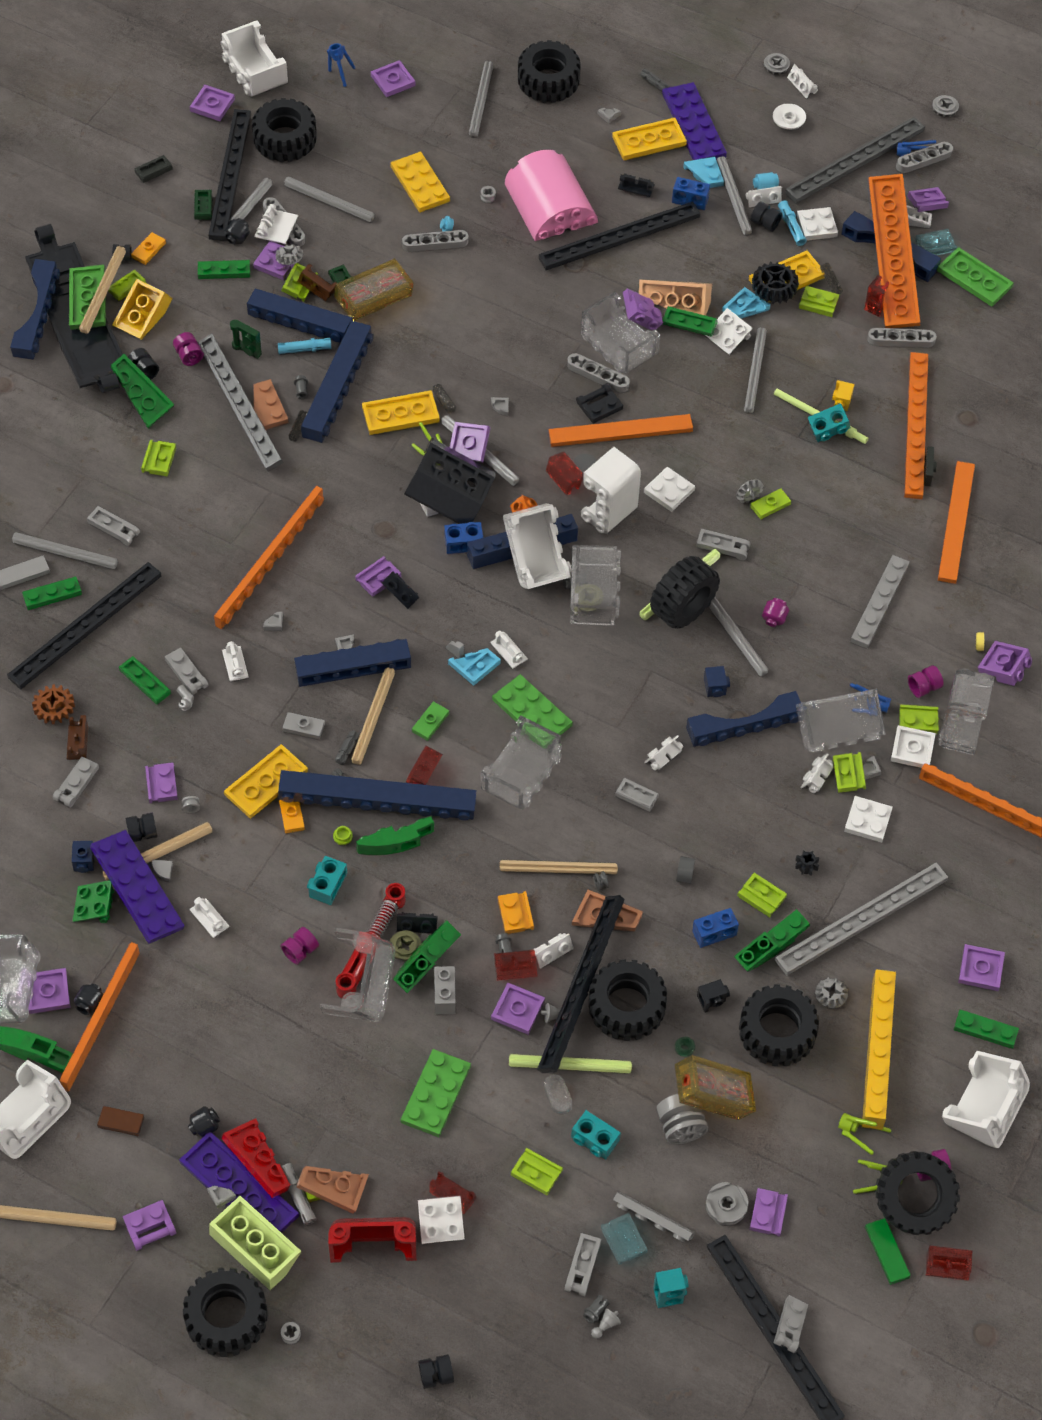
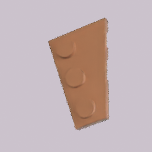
(268, 405)
(591, 905)
(337, 1188)

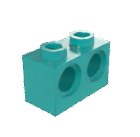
(827, 418)
(331, 881)
(599, 1131)
(670, 1287)

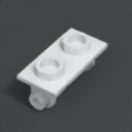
(801, 81)
(767, 195)
(508, 649)
(234, 662)
(670, 747)
(820, 767)
(208, 917)
(557, 947)

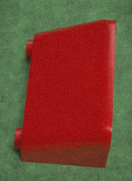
(350, 1230)

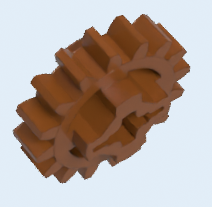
(53, 704)

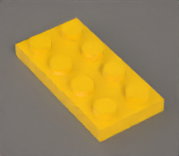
(649, 138)
(420, 182)
(805, 267)
(400, 412)
(261, 782)

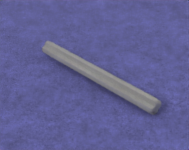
(481, 98)
(734, 196)
(329, 199)
(755, 370)
(489, 458)
(65, 550)
(738, 637)

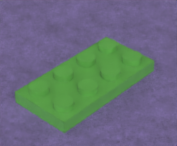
(975, 276)
(82, 288)
(524, 699)
(435, 1093)

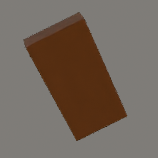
(120, 1121)

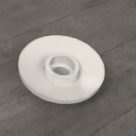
(789, 116)

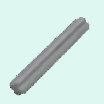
(253, 199)

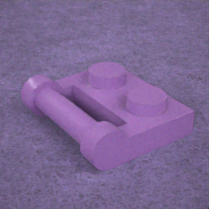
(147, 1219)

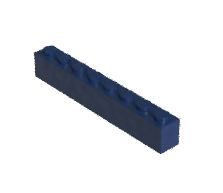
(337, 382)

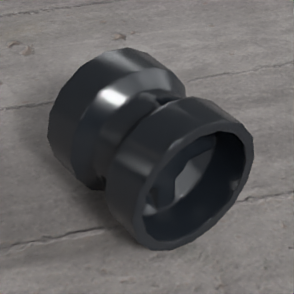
(127, 257)

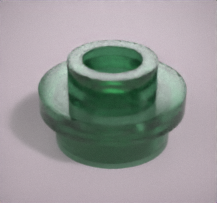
(687, 1042)

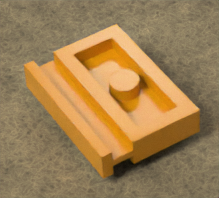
(515, 912)

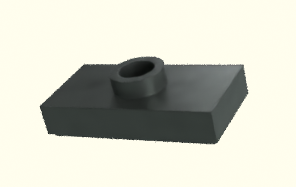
(153, 168)
(929, 466)

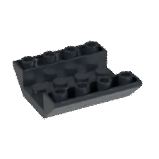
(448, 489)

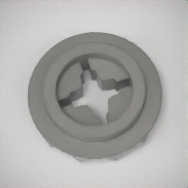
(776, 58)
(949, 102)
(289, 259)
(744, 493)
(823, 995)

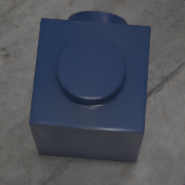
(716, 681)
(82, 856)

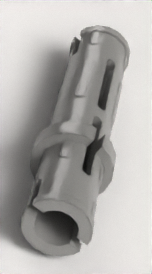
(299, 1196)

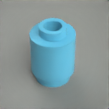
(765, 180)

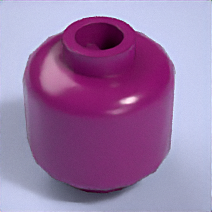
(775, 612)

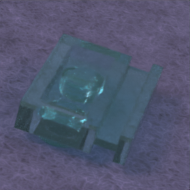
(937, 242)
(624, 1238)

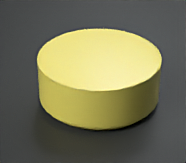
(980, 641)

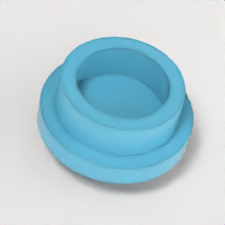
(447, 224)

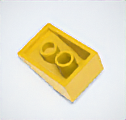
(142, 309)

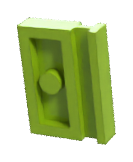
(293, 287)
(819, 301)
(158, 458)
(919, 717)
(849, 772)
(762, 894)
(536, 1171)

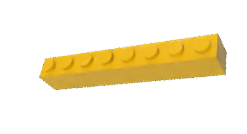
(879, 1048)

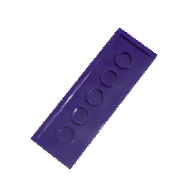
(694, 121)
(137, 886)
(218, 1166)

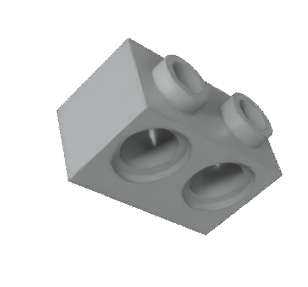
(444, 990)

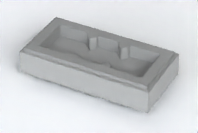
(303, 725)
(636, 794)

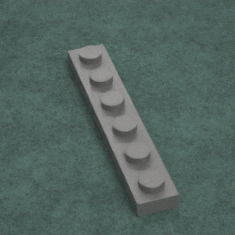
(880, 601)

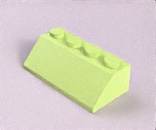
(254, 1242)

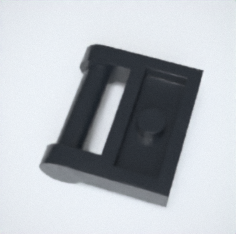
(602, 407)

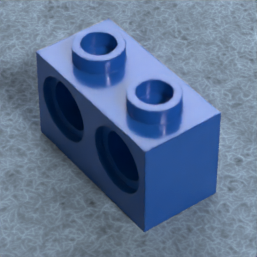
(690, 190)
(463, 534)
(715, 927)

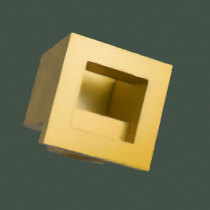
(843, 394)

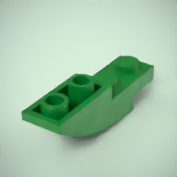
(388, 841)
(773, 942)
(425, 956)
(35, 1047)

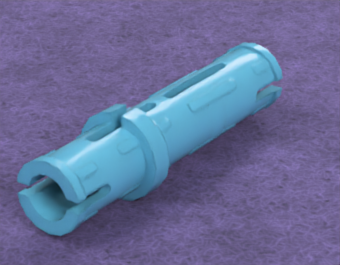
(790, 218)
(308, 345)

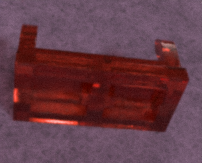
(875, 296)
(564, 472)
(424, 766)
(515, 965)
(444, 1187)
(948, 1262)

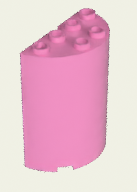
(548, 195)

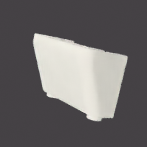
(989, 1099)
(30, 1109)

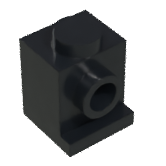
(712, 994)

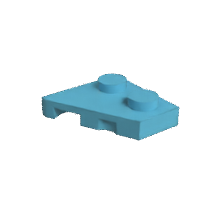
(706, 171)
(746, 304)
(475, 665)

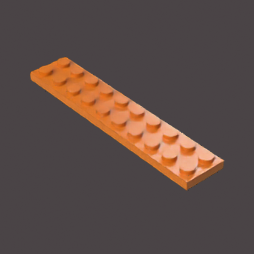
(894, 250)

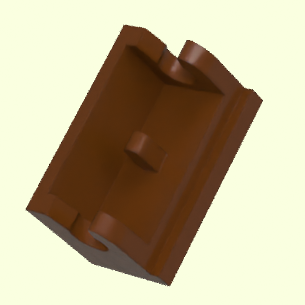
(316, 283)
(77, 738)

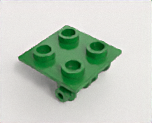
(93, 902)

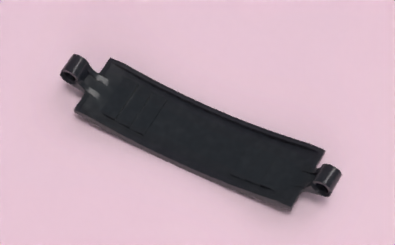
(86, 354)

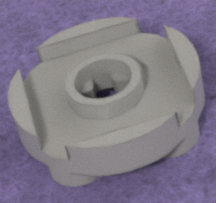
(724, 1215)

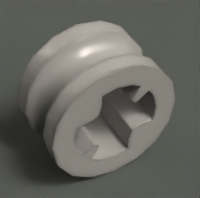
(488, 198)
(190, 804)
(290, 1325)

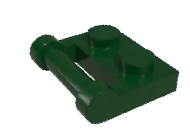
(250, 339)

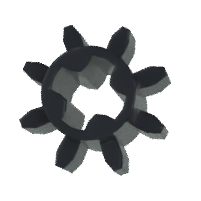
(807, 863)

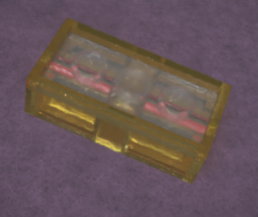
(373, 289)
(715, 1087)

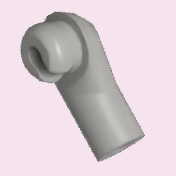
(187, 698)

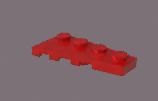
(253, 1152)

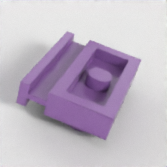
(928, 199)
(375, 574)
(161, 782)
(768, 1212)

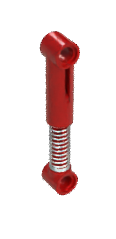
(355, 966)

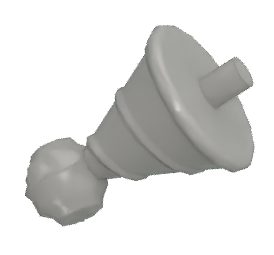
(550, 1013)
(608, 1321)

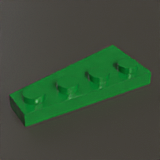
(143, 393)

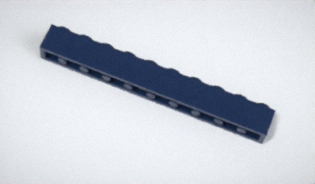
(377, 795)

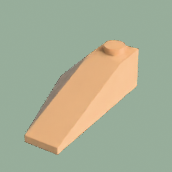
(680, 295)

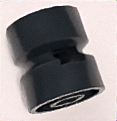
(764, 215)
(144, 362)
(141, 827)
(436, 1371)

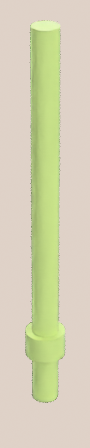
(851, 433)

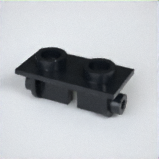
(631, 184)
(400, 590)
(418, 924)

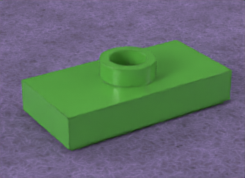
(430, 721)

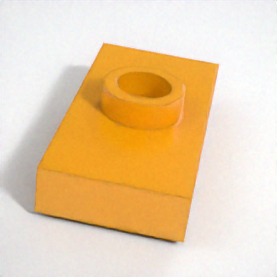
(148, 248)
(291, 816)

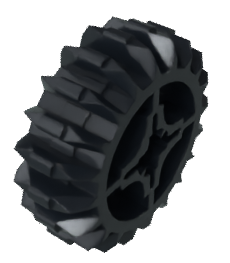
(775, 287)

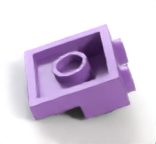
(642, 310)
(1006, 662)

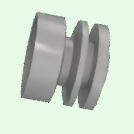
(681, 1121)

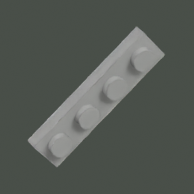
(661, 1221)

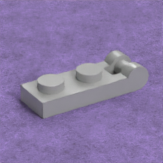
(113, 525)
(723, 543)
(186, 671)
(76, 782)
(583, 1263)
(791, 1323)

